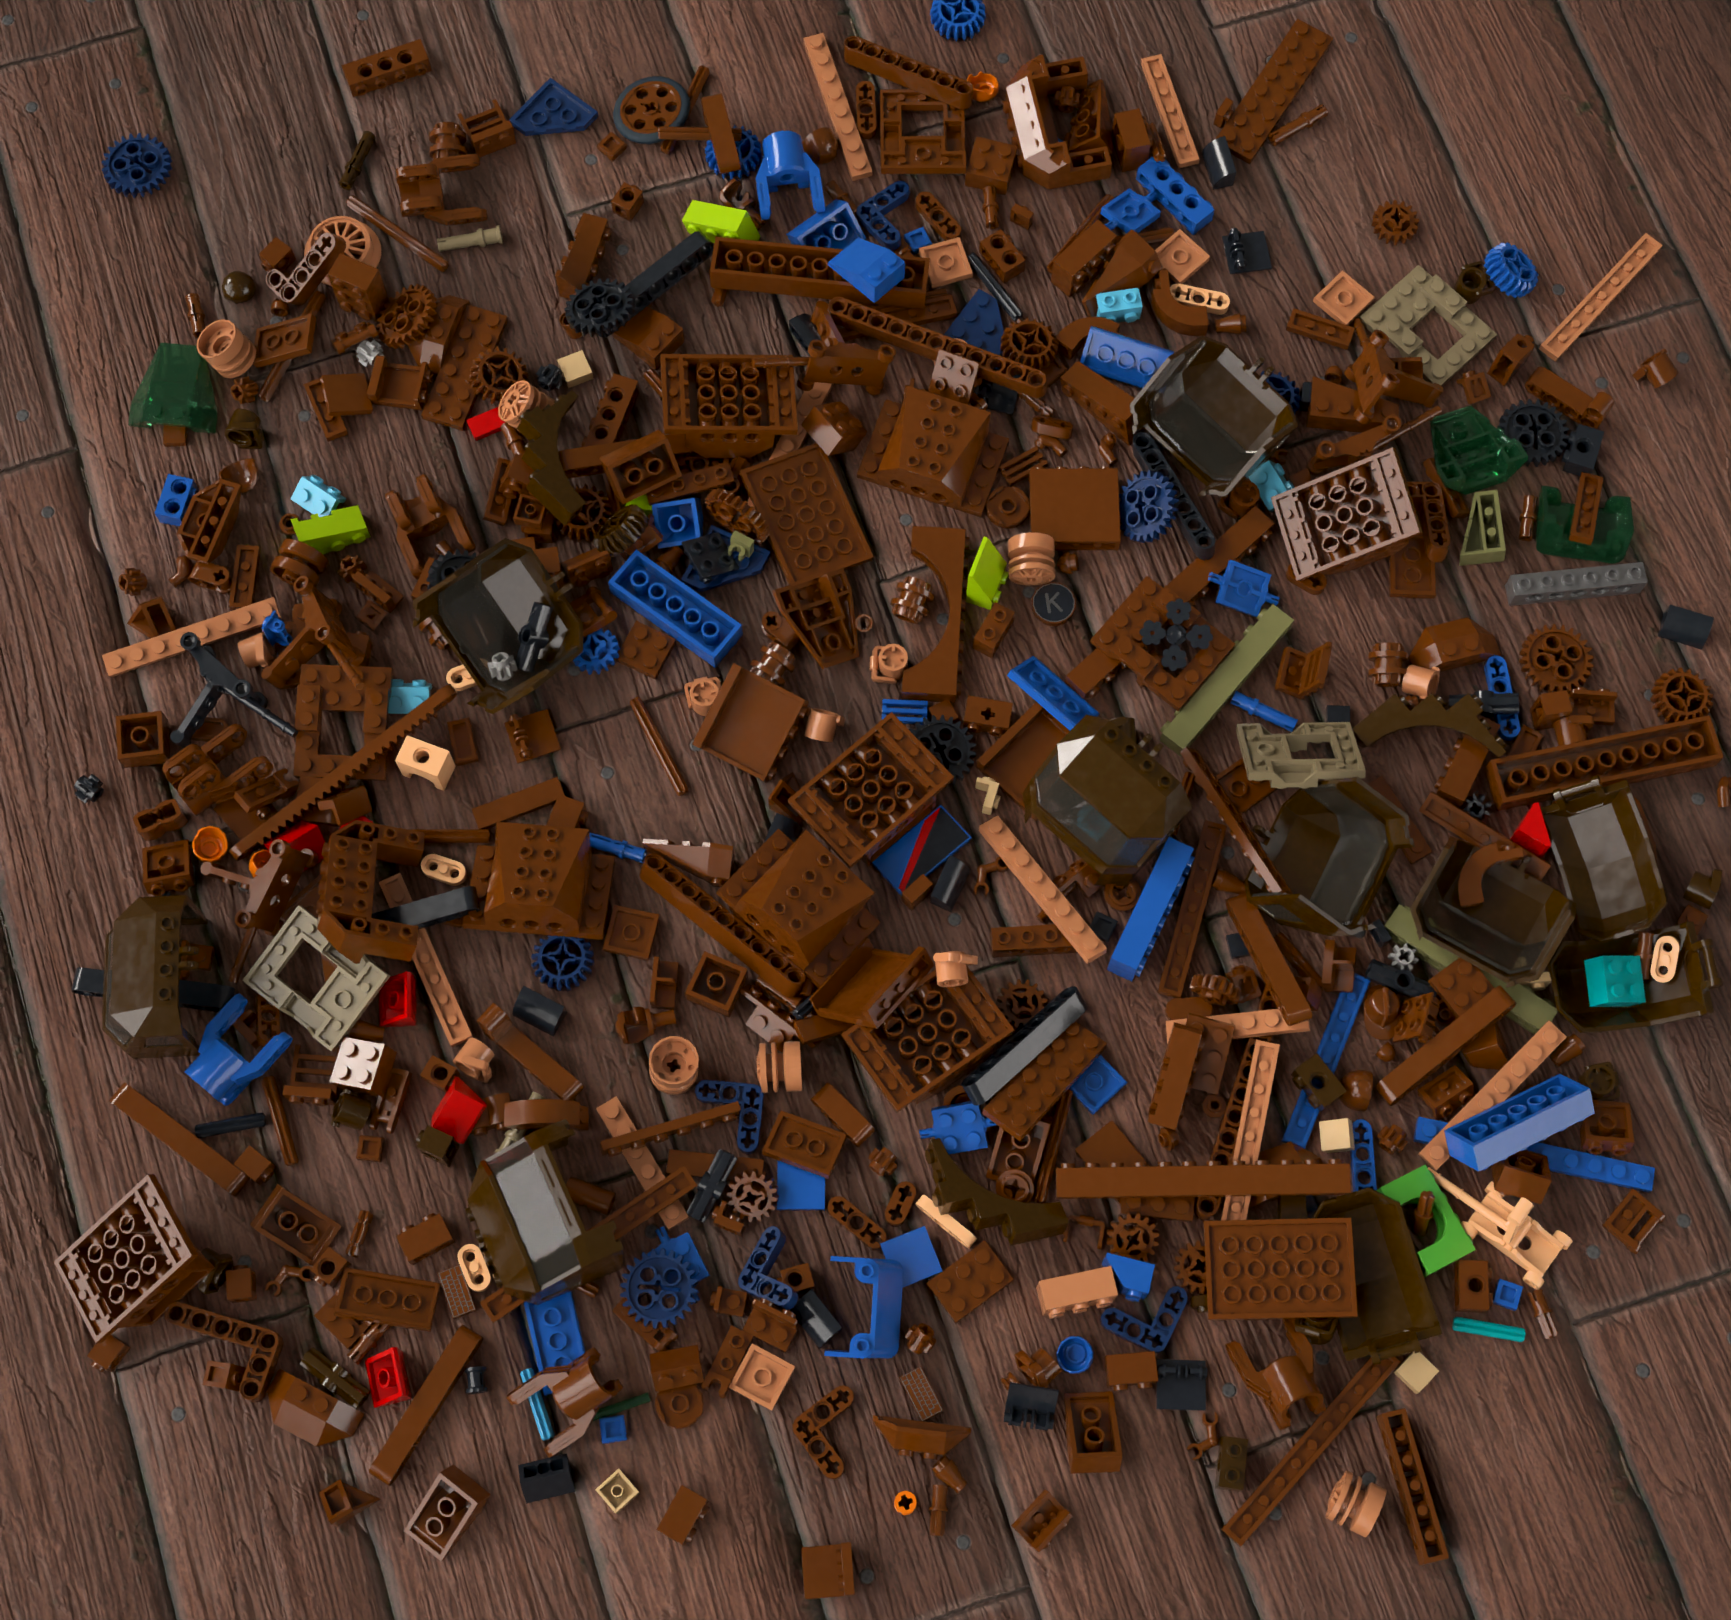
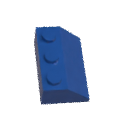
(829, 229)

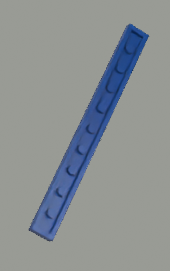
(1568, 1161)

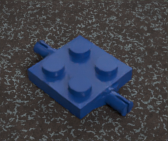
(1131, 211)
(1243, 588)
(959, 1127)
(682, 1246)

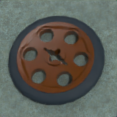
(653, 86)

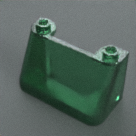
(1611, 535)

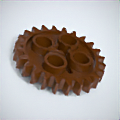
(406, 316)
(726, 507)
(1564, 643)

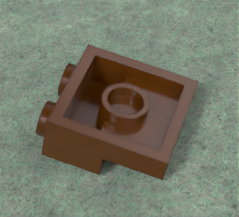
(167, 867)
(1608, 1129)

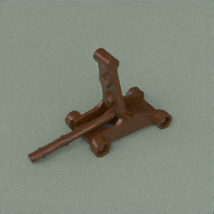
(833, 359)
(1385, 377)
(1364, 444)
(321, 629)
(268, 893)

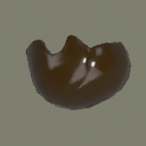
(238, 287)

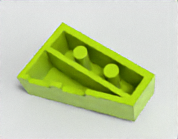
(719, 221)
(332, 531)

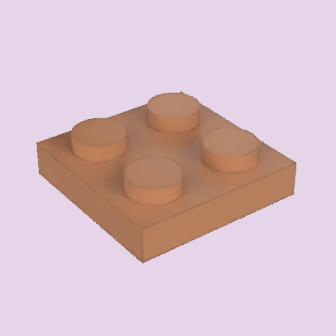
(1181, 257)
(947, 262)
(1343, 299)
(762, 1377)

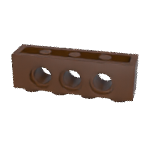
(377, 65)
(618, 387)
(1028, 941)

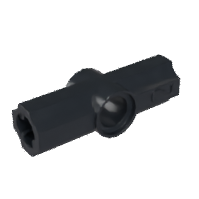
(533, 636)
(1493, 703)
(1387, 977)
(712, 1185)

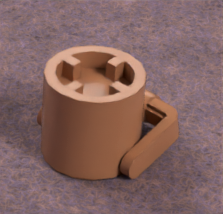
(257, 651)
(891, 663)
(1420, 681)
(702, 694)
(822, 724)
(952, 968)
(474, 1060)

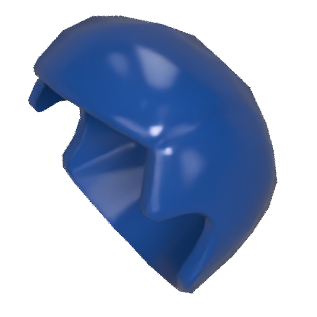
(1074, 1355)

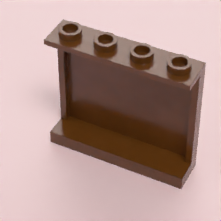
(1076, 507)
(751, 723)
(1022, 751)
(870, 984)

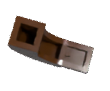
(1175, 316)
(1075, 334)
(1474, 869)
(544, 1112)

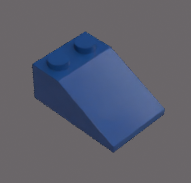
(869, 268)

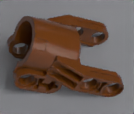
(423, 192)
(423, 518)
(202, 782)
(1283, 1379)
(574, 1392)

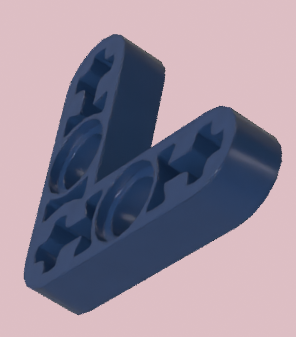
(877, 214)
(742, 1090)
(761, 1279)
(1155, 1328)

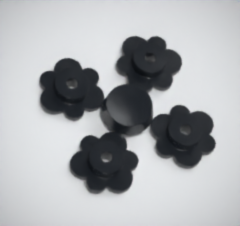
(1176, 634)

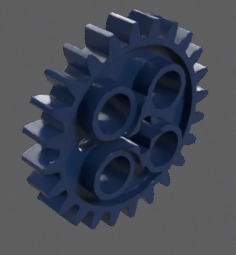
(146, 151)
(1147, 506)
(656, 1310)

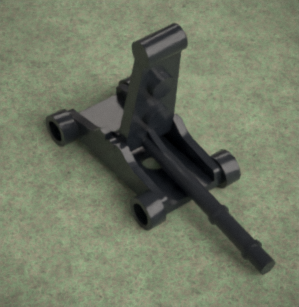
(220, 682)

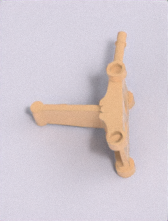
(1496, 1212)

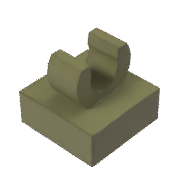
(741, 544)

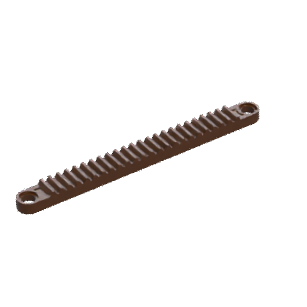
(344, 772)

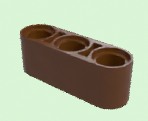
(842, 1114)

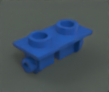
(275, 630)

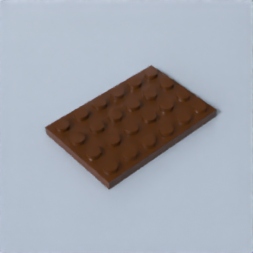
(806, 514)
(1280, 1269)

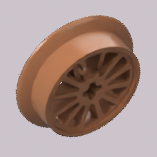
(370, 255)

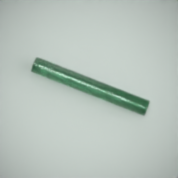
(622, 1405)

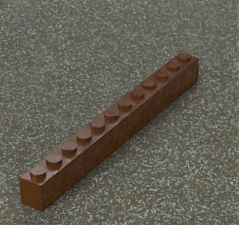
(1189, 585)
(1203, 1181)

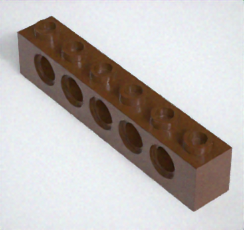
(1412, 1486)

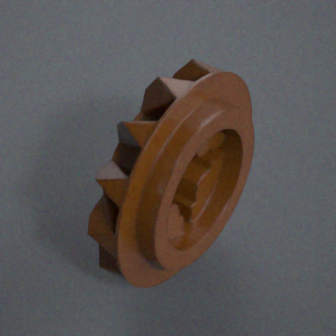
(1133, 893)
(1024, 1181)

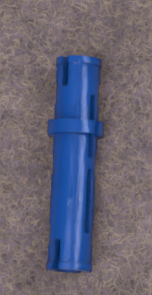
(1259, 709)
(618, 848)

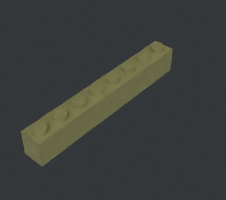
(1226, 679)
(1530, 1011)

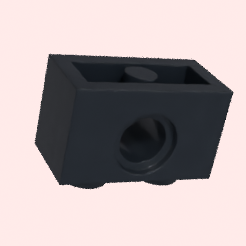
(1587, 440)

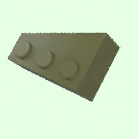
(1484, 531)

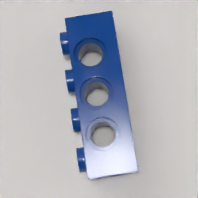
(1191, 218)

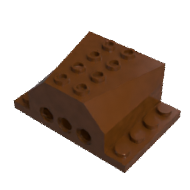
(727, 403)
(935, 451)
(1347, 517)
(872, 792)
(541, 882)
(802, 903)
(929, 1040)
(131, 1263)

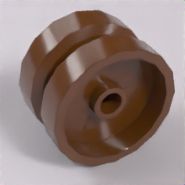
(298, 560)

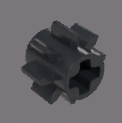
(549, 377)
(88, 788)
(1481, 800)

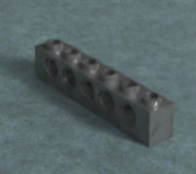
(1575, 583)

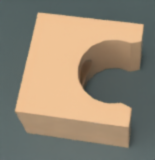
(437, 768)

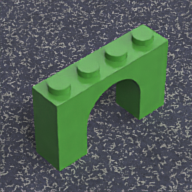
(1451, 1239)

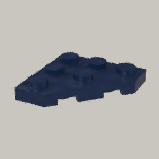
(553, 111)
(979, 324)
(747, 567)

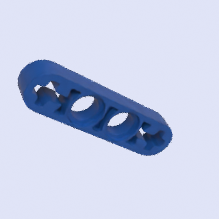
(1503, 677)
(1363, 1166)

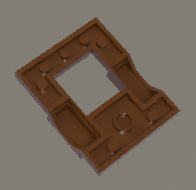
(920, 153)
(1122, 641)
(330, 690)

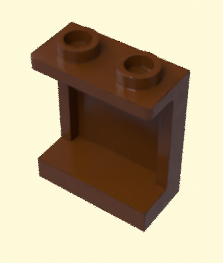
(399, 384)

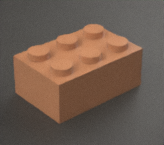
(1077, 1292)

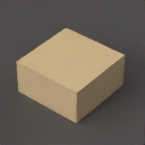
(575, 369)
(1336, 1135)
(1416, 1372)
(617, 1491)

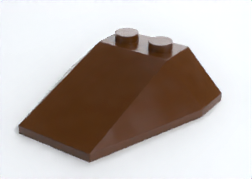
(822, 617)

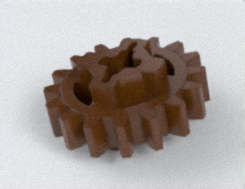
(1392, 224)
(1215, 989)
(1014, 998)
(750, 1185)
(1141, 1243)
(1185, 1274)

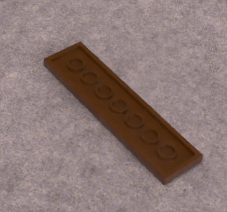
(1274, 90)

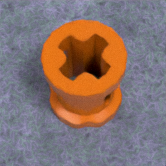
(912, 1506)

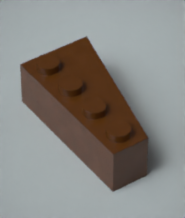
(1101, 399)
(1335, 405)
(1174, 1076)

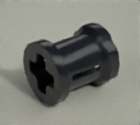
(476, 1380)

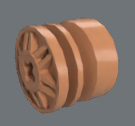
(226, 348)
(520, 398)
(1031, 558)
(671, 1052)
(780, 1066)
(1355, 1503)

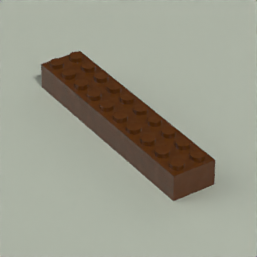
(804, 272)
(1614, 758)

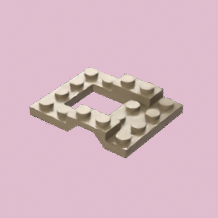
(1409, 304)
(1269, 755)
(339, 1000)

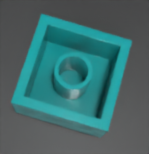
(1614, 981)

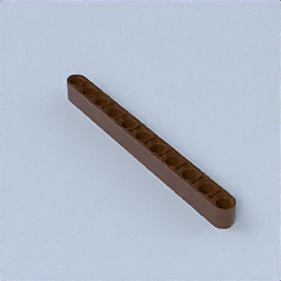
(930, 339)
(1235, 1106)

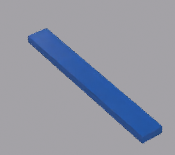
(1330, 1051)

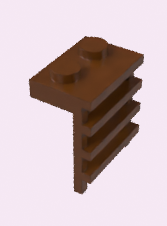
(490, 135)
(1303, 672)
(306, 1092)

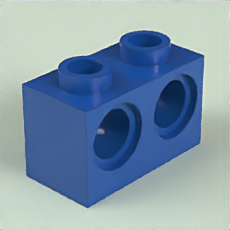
(172, 500)

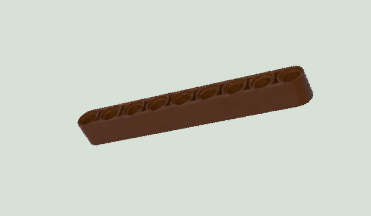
(722, 925)

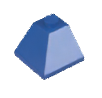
(678, 521)

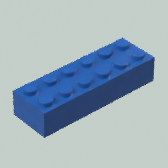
(675, 608)
(1148, 913)
(1519, 1122)

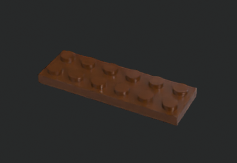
(452, 392)
(1044, 1081)

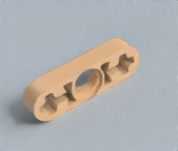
(1205, 293)
(946, 1221)

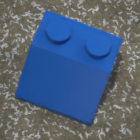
(1130, 1276)

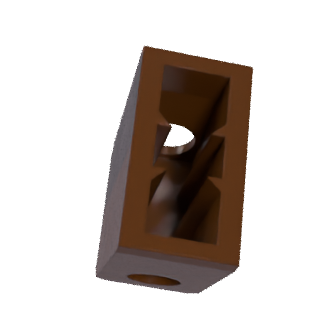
(1516, 350)

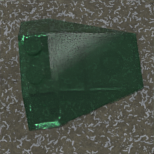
(176, 391)
(1472, 451)

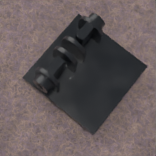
(1246, 251)
(997, 396)
(709, 556)
(1181, 1384)
(1030, 1405)

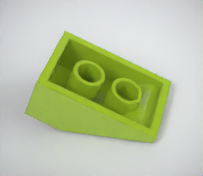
(986, 576)

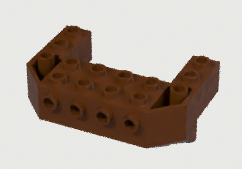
(1034, 131)
(349, 888)

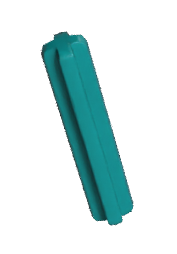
(1488, 1329)

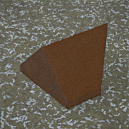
(153, 618)
(779, 797)
(1487, 1050)
(344, 1502)

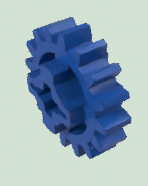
(604, 648)

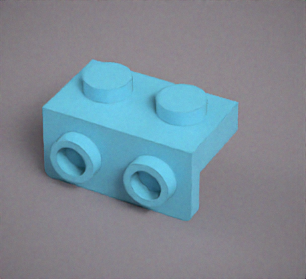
(1120, 305)
(1270, 482)
(316, 496)
(407, 695)

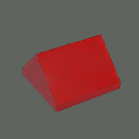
(1532, 832)
(302, 836)
(398, 1001)
(458, 1111)
(388, 1377)

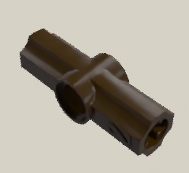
(335, 1378)

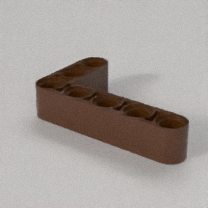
(503, 1033)
(234, 1336)

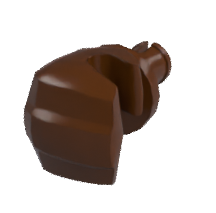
(730, 196)
(641, 1023)

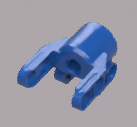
(785, 164)
(220, 1067)

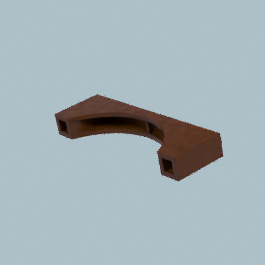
(936, 675)

